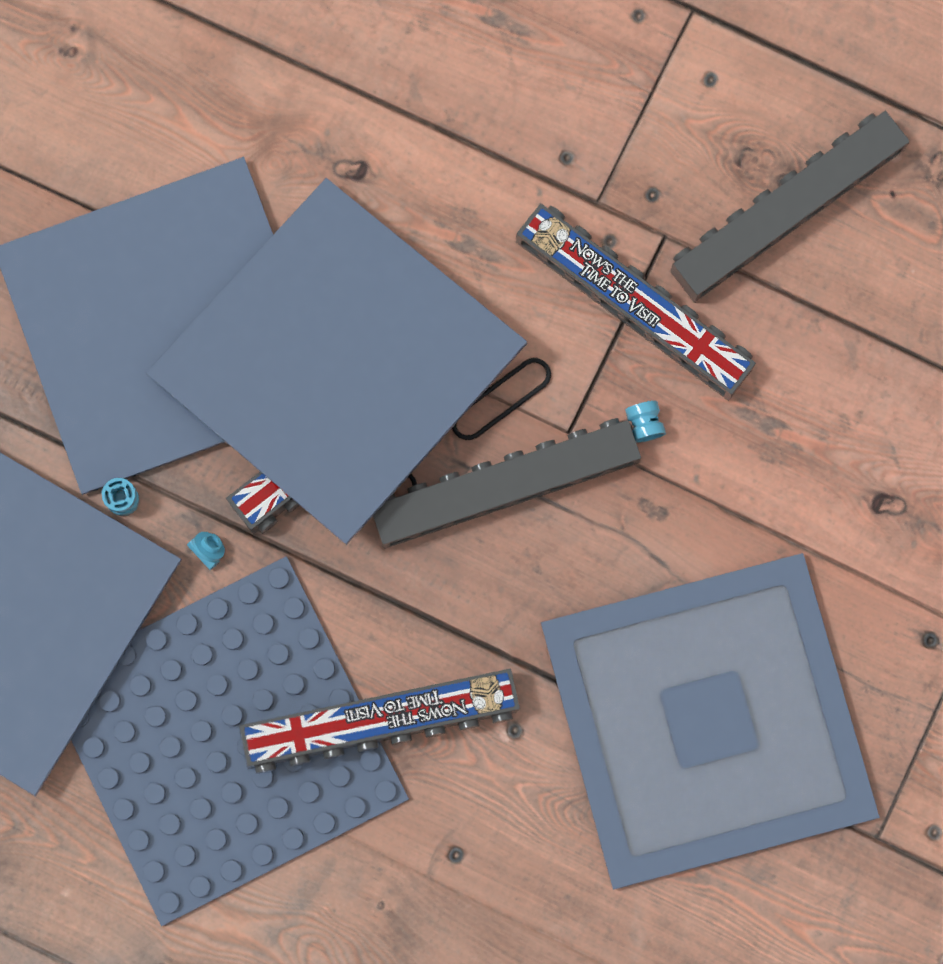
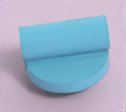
(207, 548)

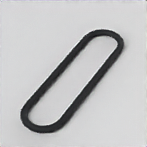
(514, 406)

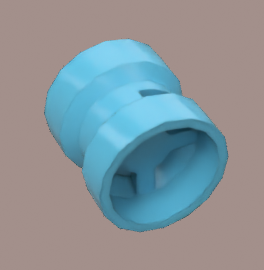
(645, 421)
(125, 501)

